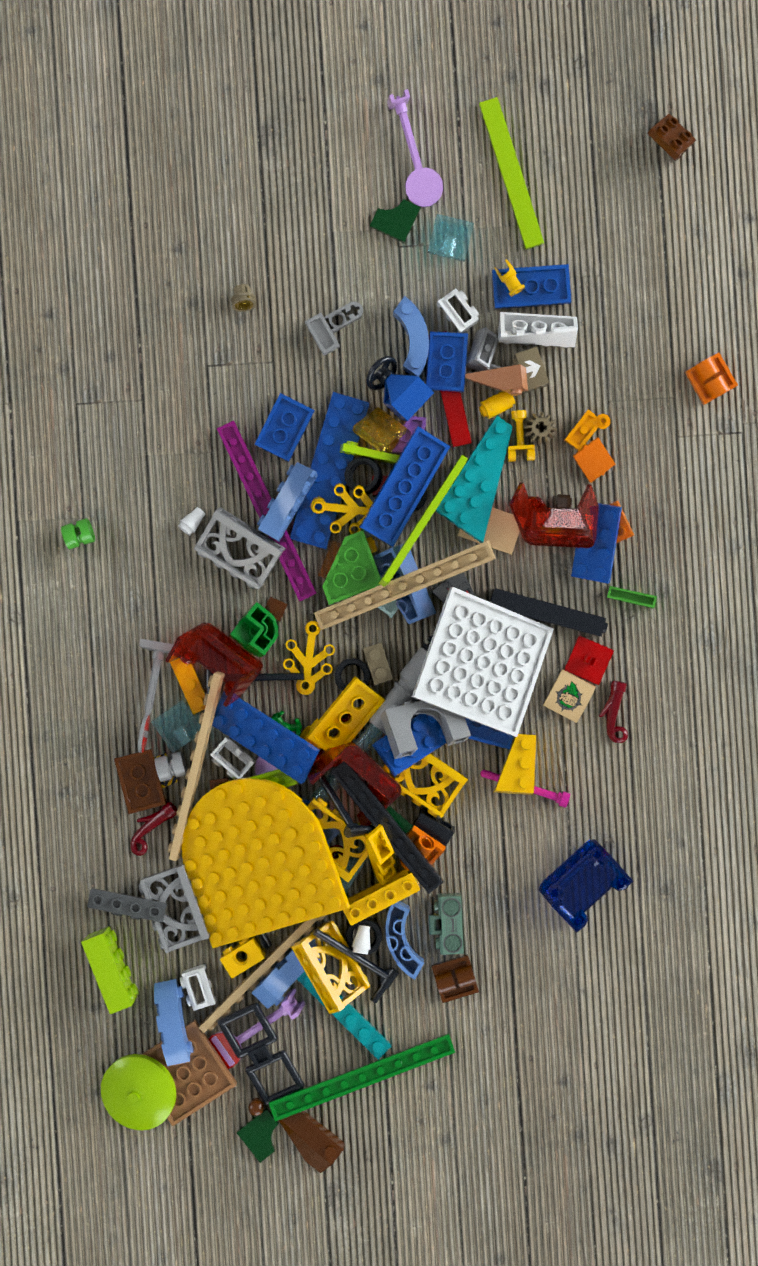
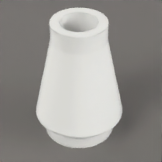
(191, 521)
(362, 940)

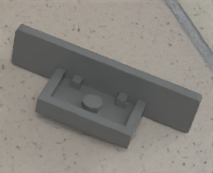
(127, 905)

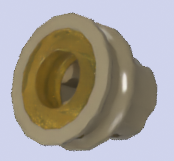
(243, 298)

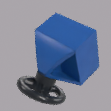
(402, 393)

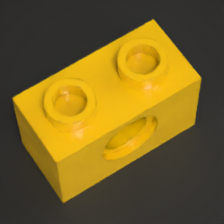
(235, 965)

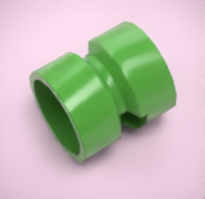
(71, 536)

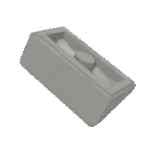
(483, 348)

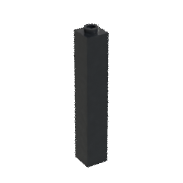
(550, 612)

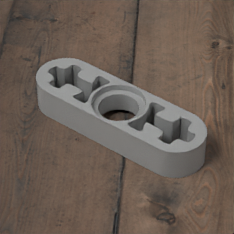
(352, 317)

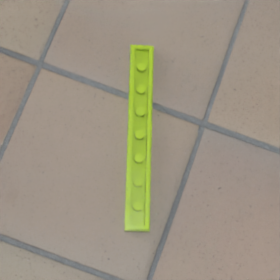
(511, 173)
(422, 522)

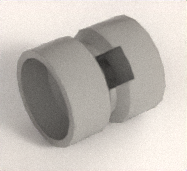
(171, 766)

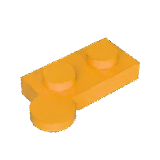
(585, 429)

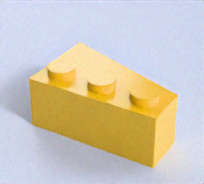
(519, 767)

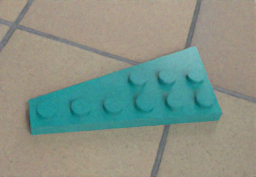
(474, 489)

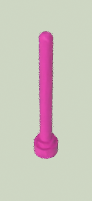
(560, 798)

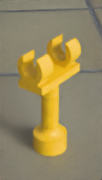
(519, 416)

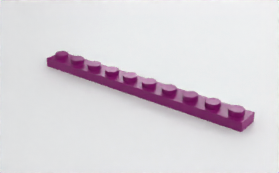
(260, 499)

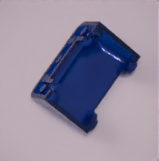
(582, 882)

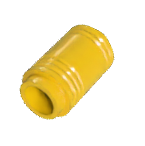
(496, 404)

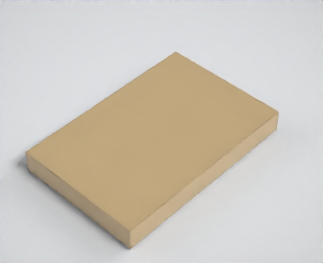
(501, 531)

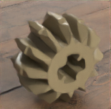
(535, 432)

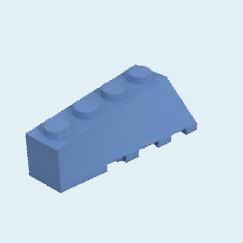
(287, 501)
(415, 605)

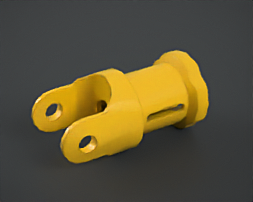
(510, 280)

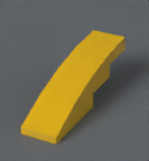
(380, 854)

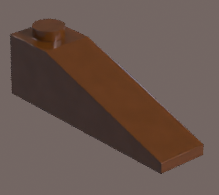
(313, 1140)

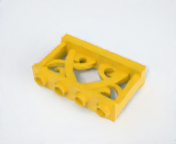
(448, 777)
(342, 861)
(381, 896)
(348, 968)

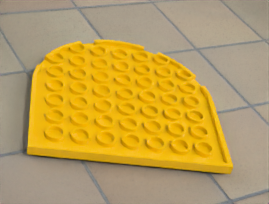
(258, 861)

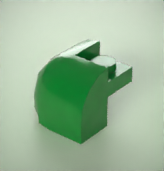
(256, 630)

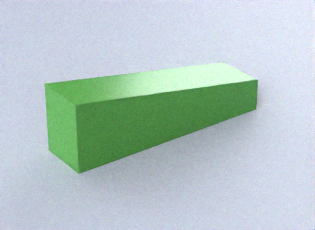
(632, 597)

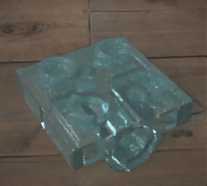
(450, 237)
(177, 726)

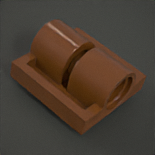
(671, 136)
(455, 978)

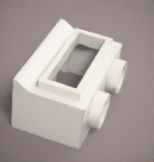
(453, 316)
(220, 761)
(205, 985)

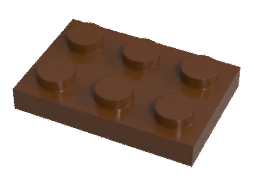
(140, 781)

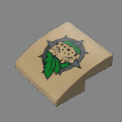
(569, 696)

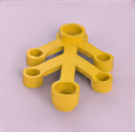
(351, 509)
(308, 661)

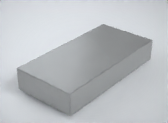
(322, 334)

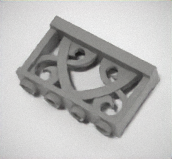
(253, 536)
(195, 924)

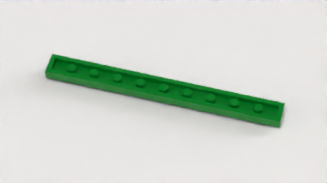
(361, 1077)

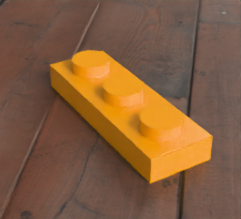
(190, 685)

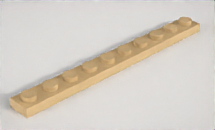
(405, 585)
(197, 757)
(251, 980)

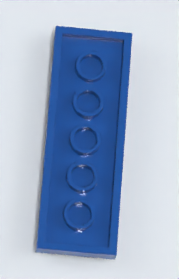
(404, 486)
(266, 738)

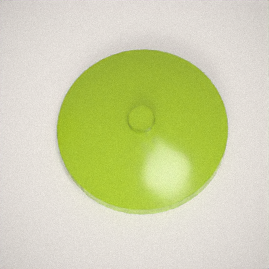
(138, 1092)

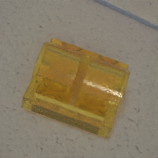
(380, 430)

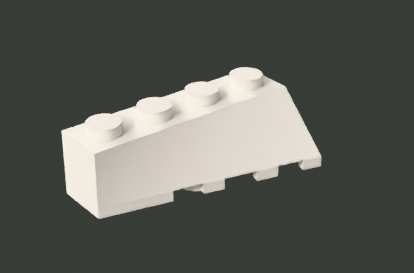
(537, 329)

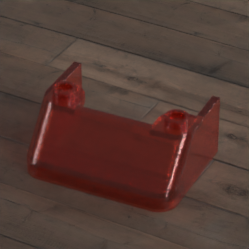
(556, 525)
(220, 654)
(380, 781)

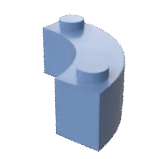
(418, 336)
(397, 942)
(280, 978)
(171, 1022)

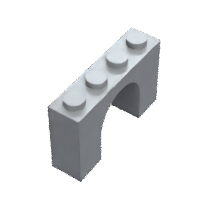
(398, 726)

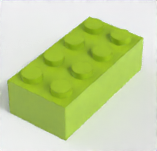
(110, 970)

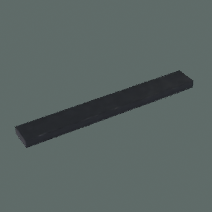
(378, 814)

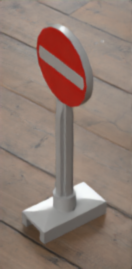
(159, 650)

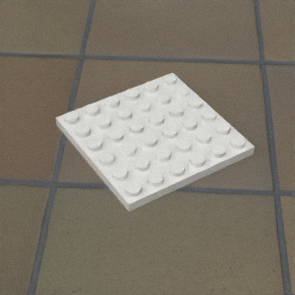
(482, 662)

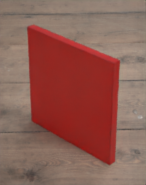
(588, 660)

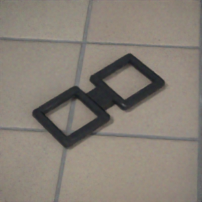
(260, 1052)

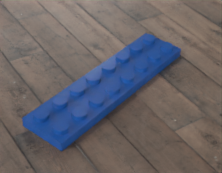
(330, 468)

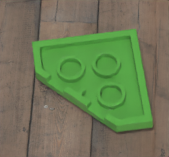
(352, 570)

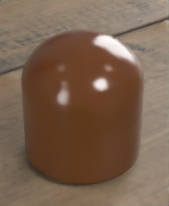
(256, 1107)

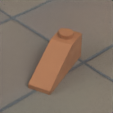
(505, 379)

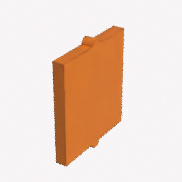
(594, 460)

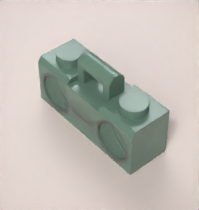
(451, 932)

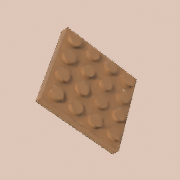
(197, 1080)

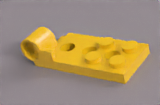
(318, 732)

